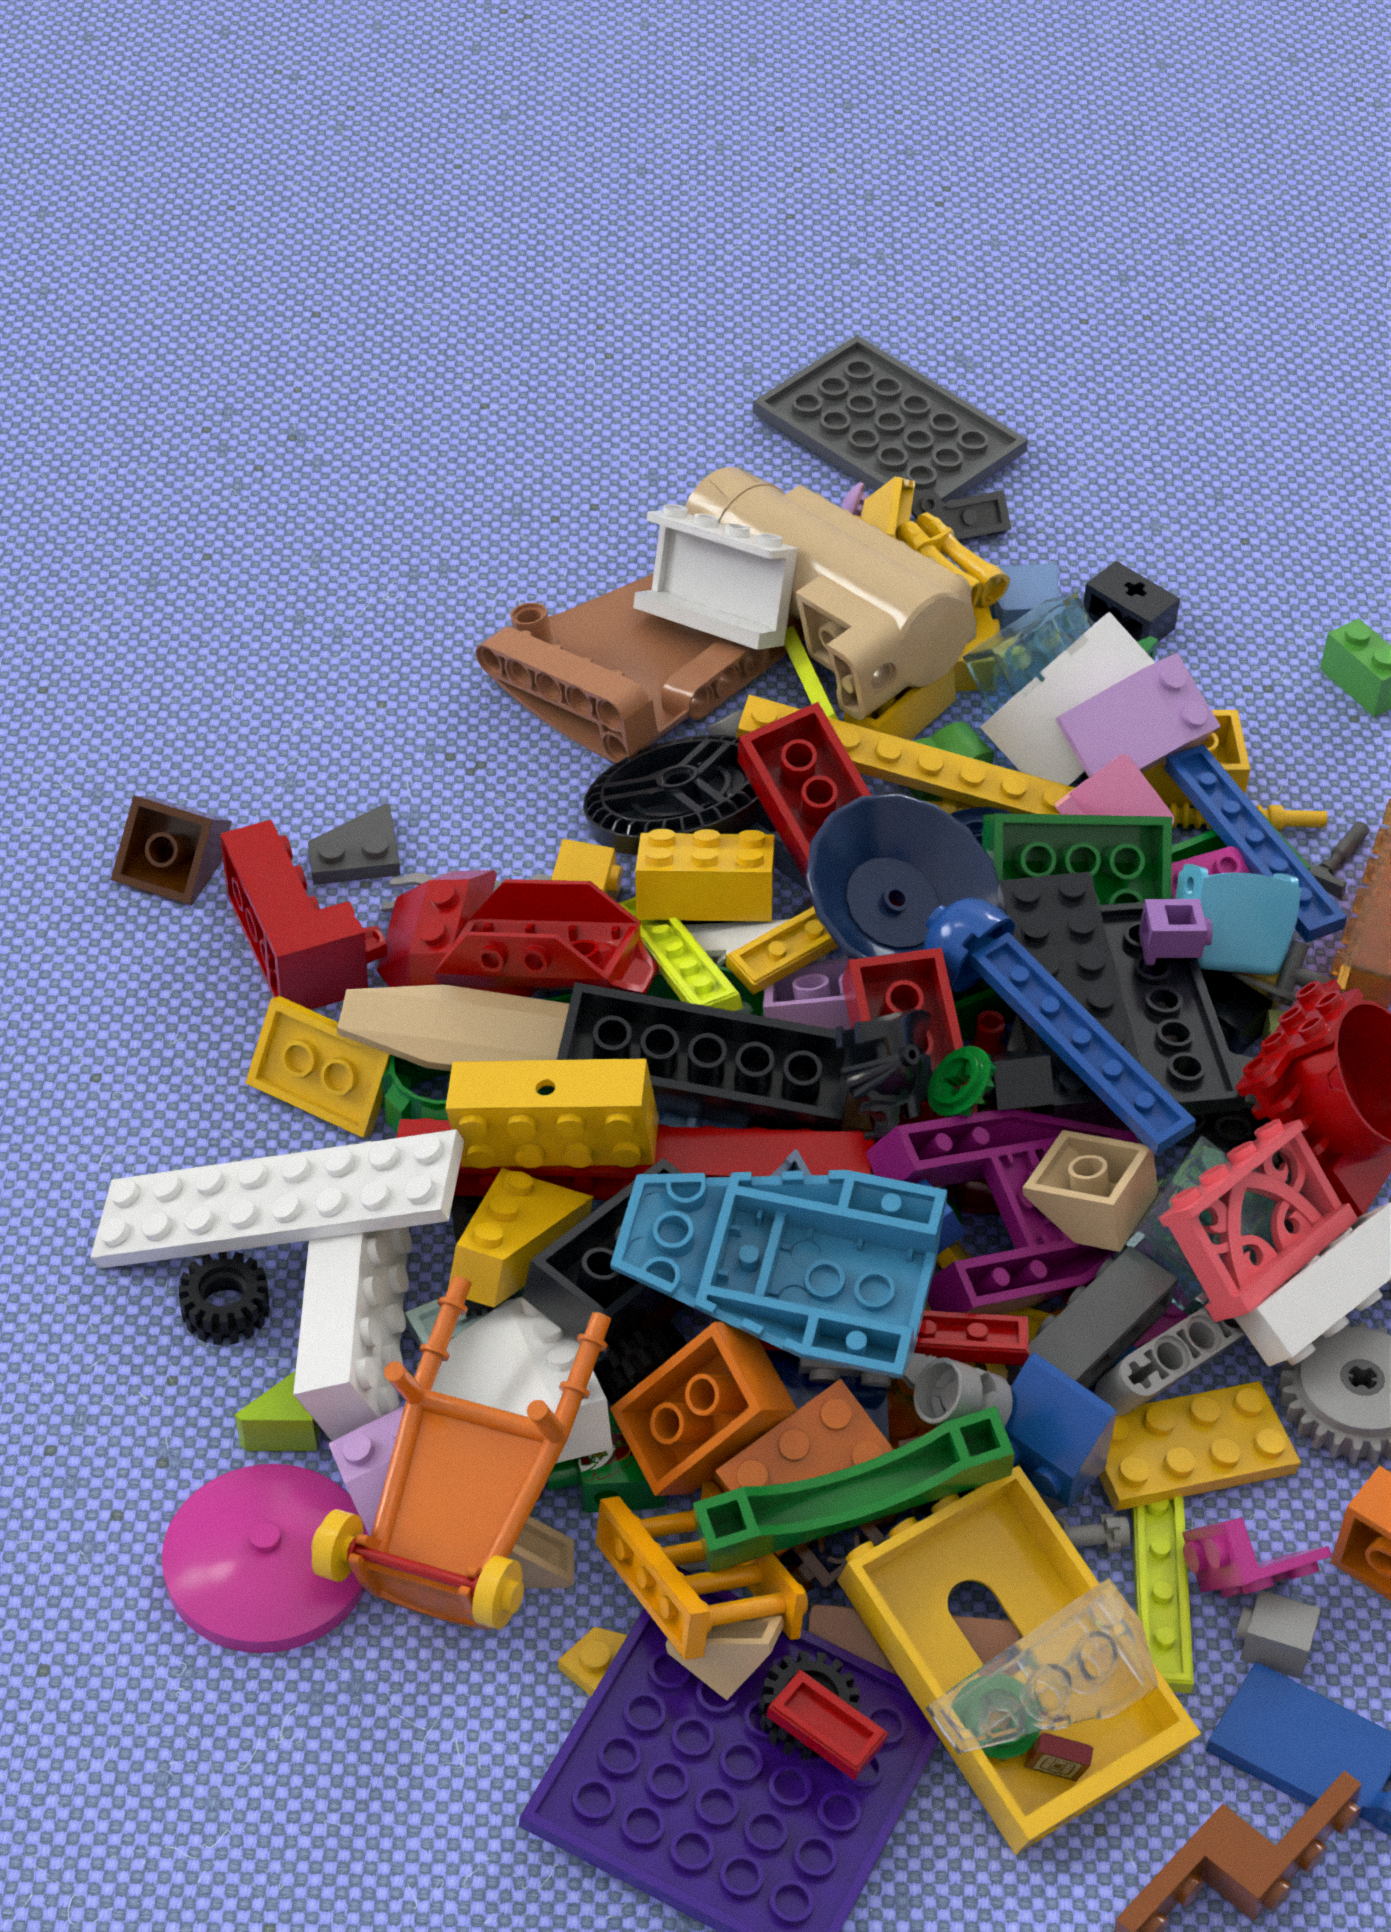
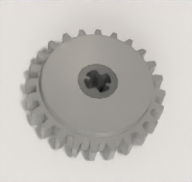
(1343, 1393)

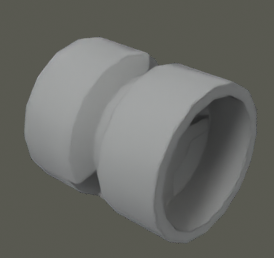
(954, 1389)

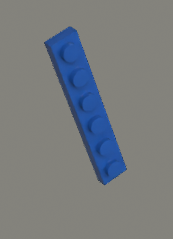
(1245, 828)
(1083, 1043)

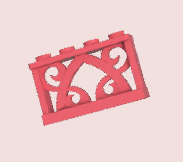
(1317, 1219)

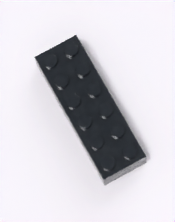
(1065, 933)
(714, 1059)

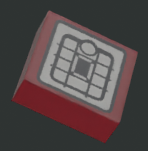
(1059, 1756)

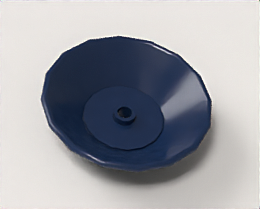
(896, 852)

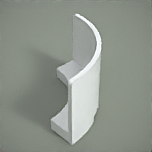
(1027, 723)

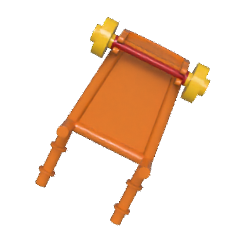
(456, 1489)

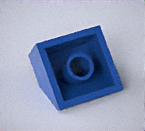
(1058, 1430)

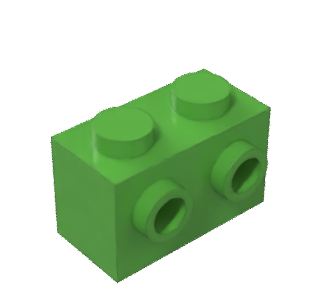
(1360, 665)

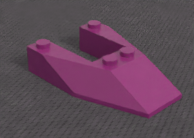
(1005, 1152)

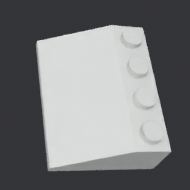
(518, 1359)

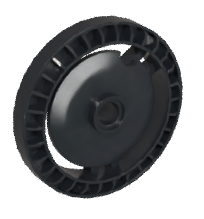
(673, 787)

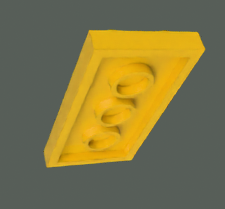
(1196, 1446)

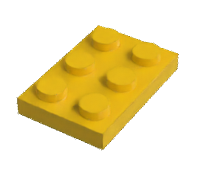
(317, 1069)

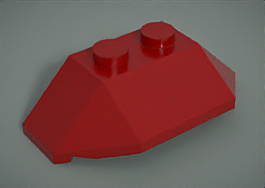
(428, 923)

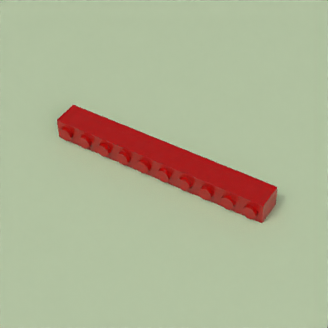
(688, 1149)

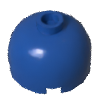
(962, 931)

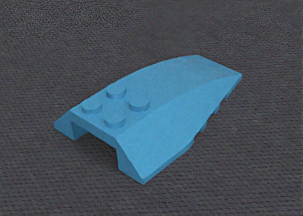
(795, 1258)

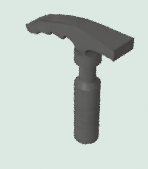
(1325, 871)

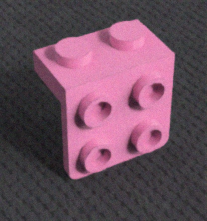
(1114, 791)

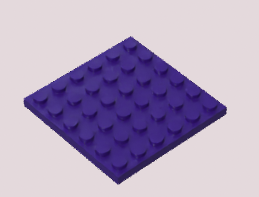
(704, 1809)

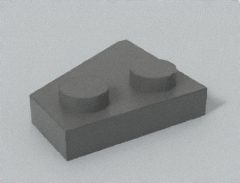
(356, 849)

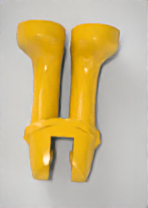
(935, 540)

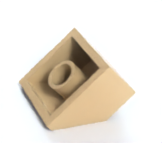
(1094, 1188)

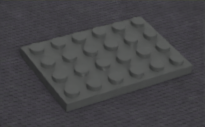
(888, 422)

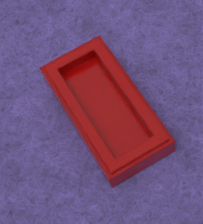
(827, 1724)

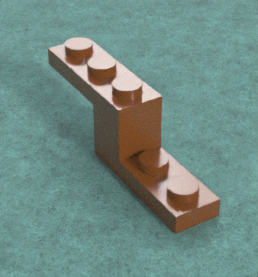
(1242, 1861)

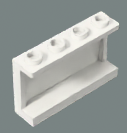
(720, 578)

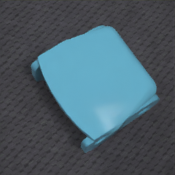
(1249, 917)

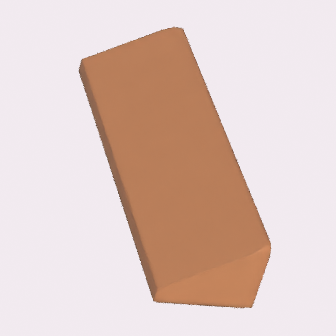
(847, 1630)

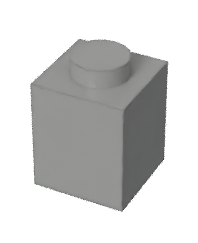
(1278, 1633)

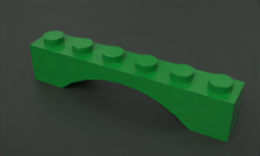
(779, 1516)

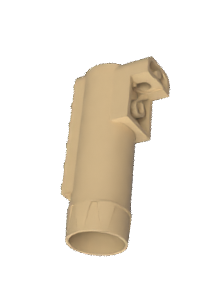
(862, 597)

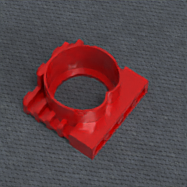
(1335, 1076)

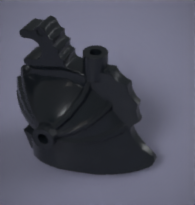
(887, 1067)

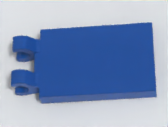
(1304, 1743)

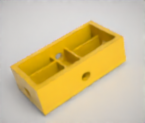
(593, 1117)

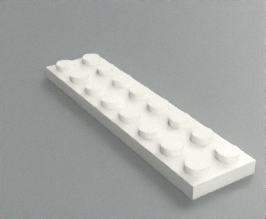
(279, 1199)

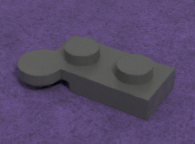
(967, 515)

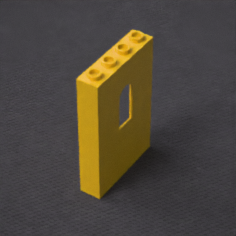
(1024, 1557)

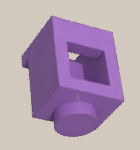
(1173, 929)

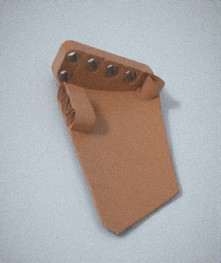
(617, 672)

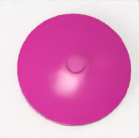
(244, 1559)

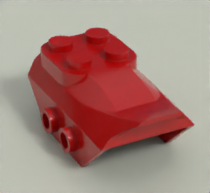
(546, 940)

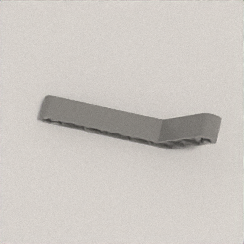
(1178, 1349)

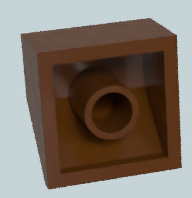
(169, 849)

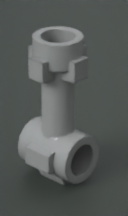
(1111, 1532)

